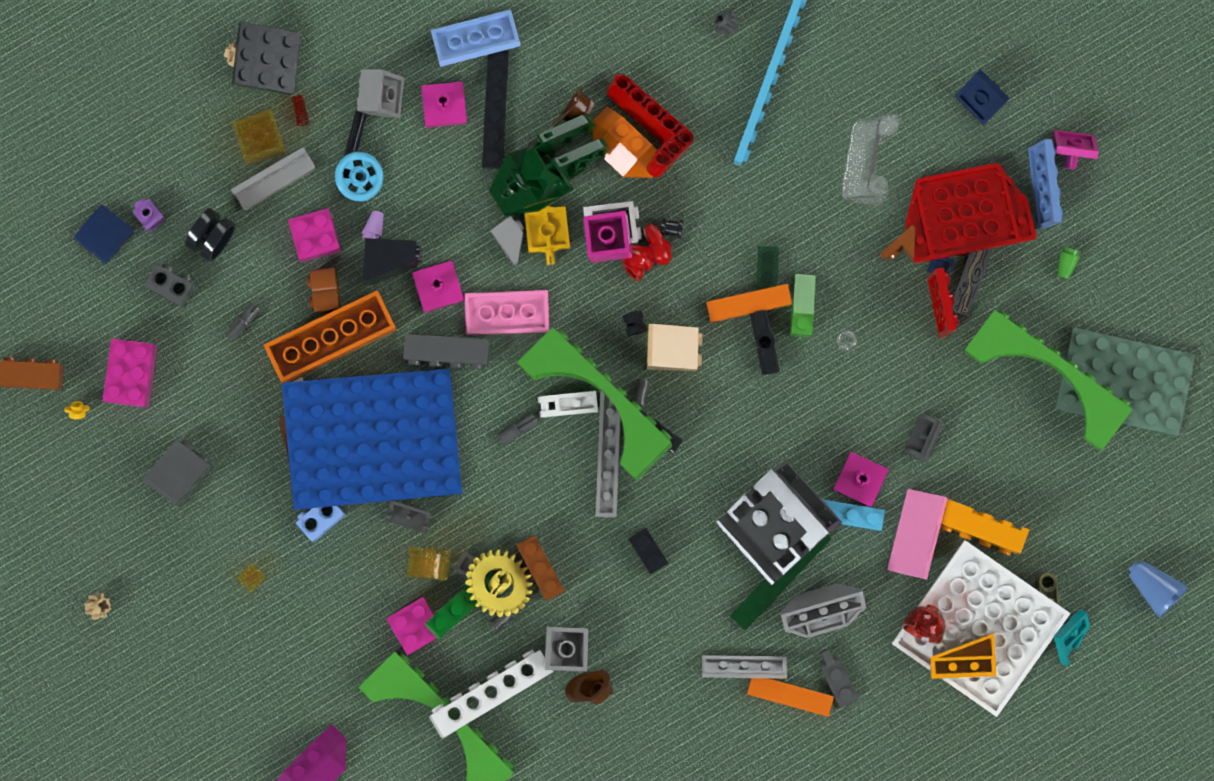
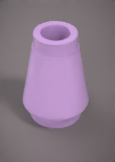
(374, 226)

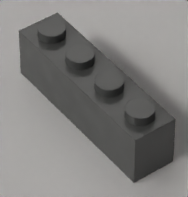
(446, 350)

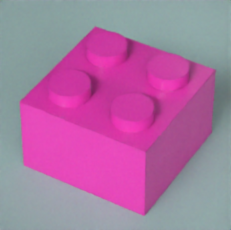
(314, 235)
(608, 236)
(410, 627)

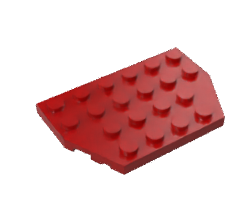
(967, 213)

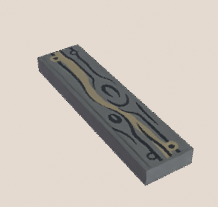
(970, 281)

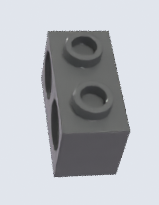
(167, 289)

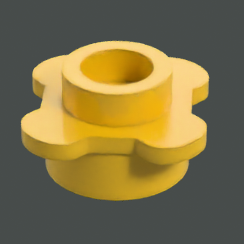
(77, 410)

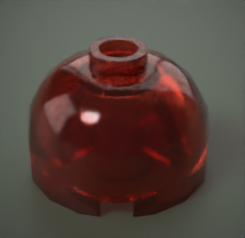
(925, 623)

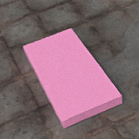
(507, 312)
(917, 534)

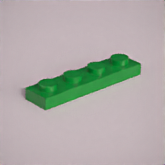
(453, 611)

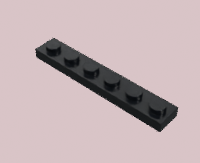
(495, 110)

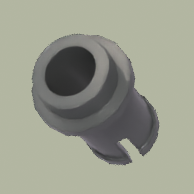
(641, 391)

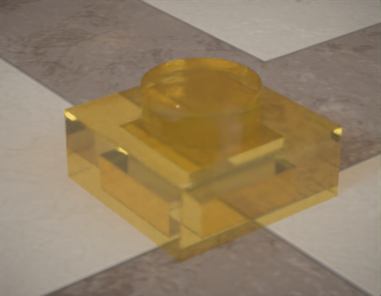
(251, 577)

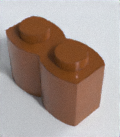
(324, 290)

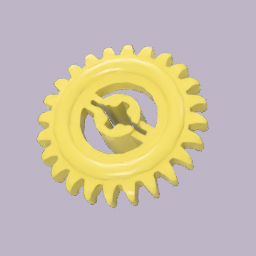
(511, 572)

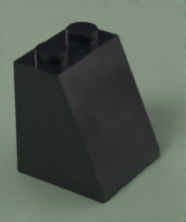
(389, 258)

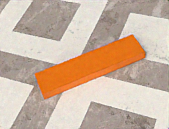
(749, 303)
(790, 695)

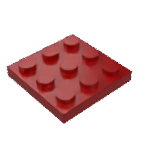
(942, 302)

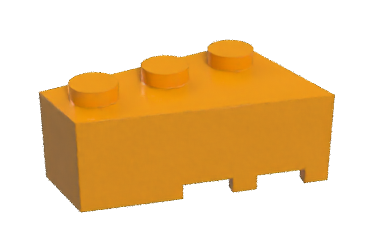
(966, 661)

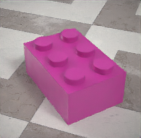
(130, 373)

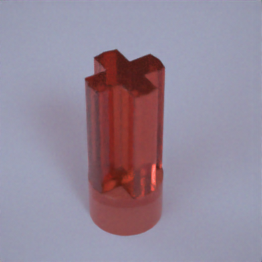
(300, 110)

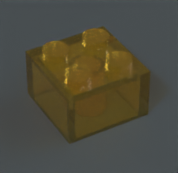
(259, 137)

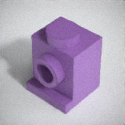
(151, 221)

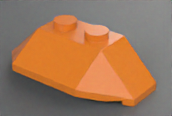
(628, 148)

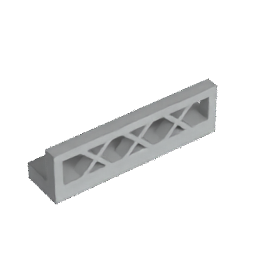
(273, 178)

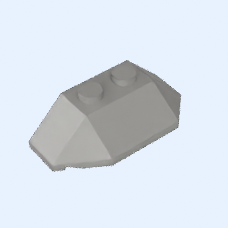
(823, 610)

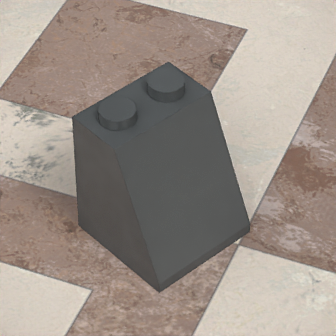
(178, 472)

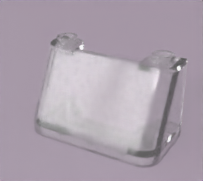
(858, 180)

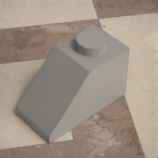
(510, 238)

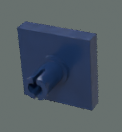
(982, 97)

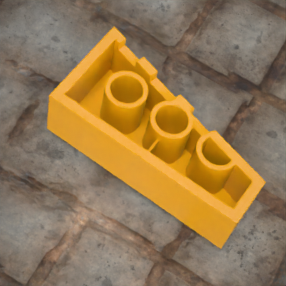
(983, 528)

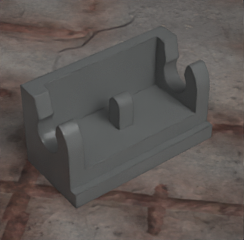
(923, 437)
(409, 517)

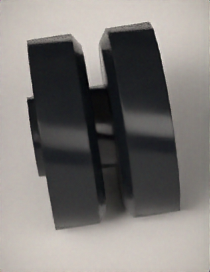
(210, 234)

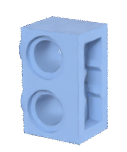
(324, 523)

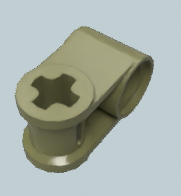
(1051, 591)

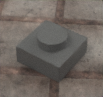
(463, 564)

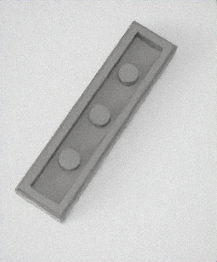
(744, 666)

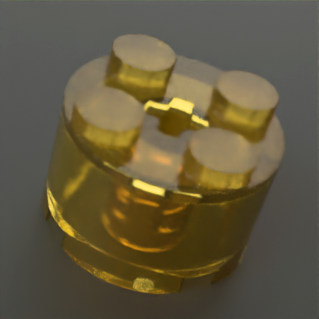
(428, 563)

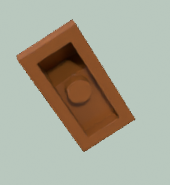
(905, 241)

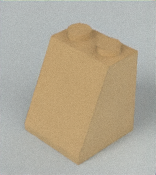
(673, 348)

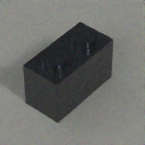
(648, 551)

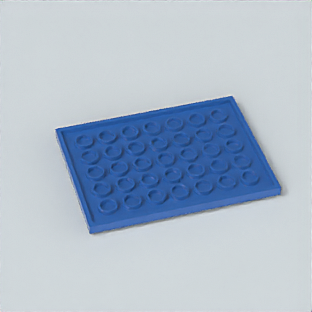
(371, 439)

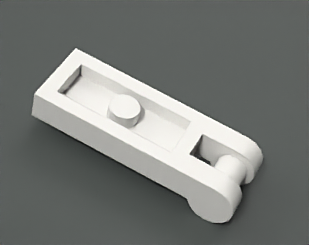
(568, 404)

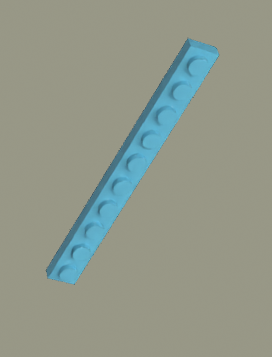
(770, 78)

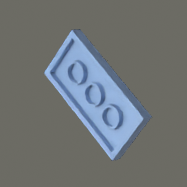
(475, 38)

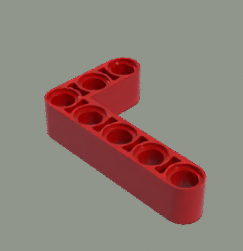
(655, 120)

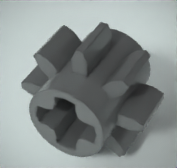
(726, 23)

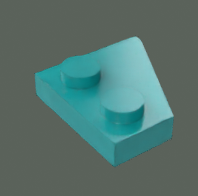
(1071, 635)

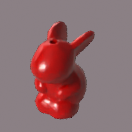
(657, 252)

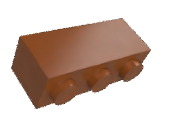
(31, 374)
(540, 568)

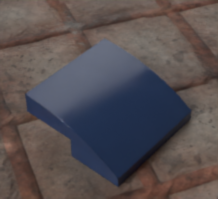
(103, 234)

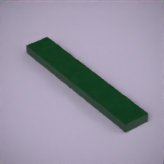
(766, 593)

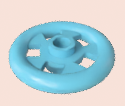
(367, 161)

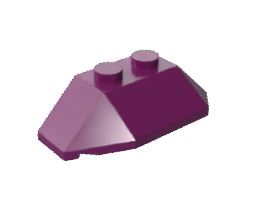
(320, 760)

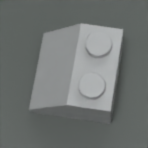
(380, 93)
(566, 649)

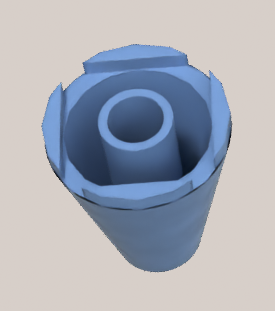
(1156, 587)

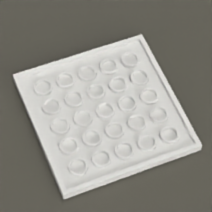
(981, 600)

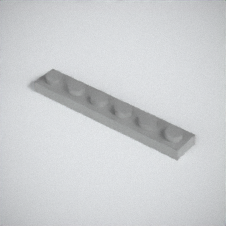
(607, 459)

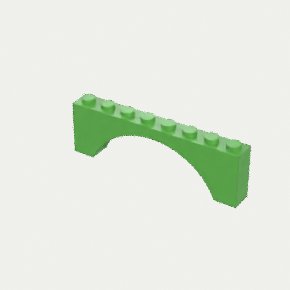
(557, 357)
(1101, 409)
(400, 680)

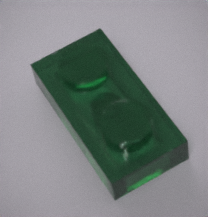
(767, 267)

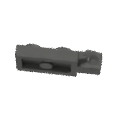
(838, 680)

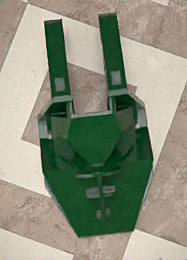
(530, 185)

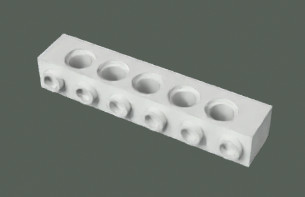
(446, 726)

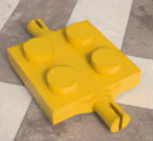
(547, 231)

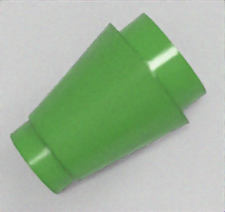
(1067, 262)

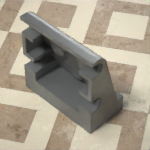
(778, 521)

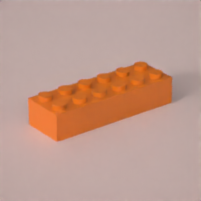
(330, 337)

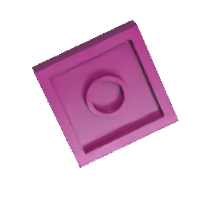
(444, 104)
(1074, 146)
(438, 286)
(860, 479)

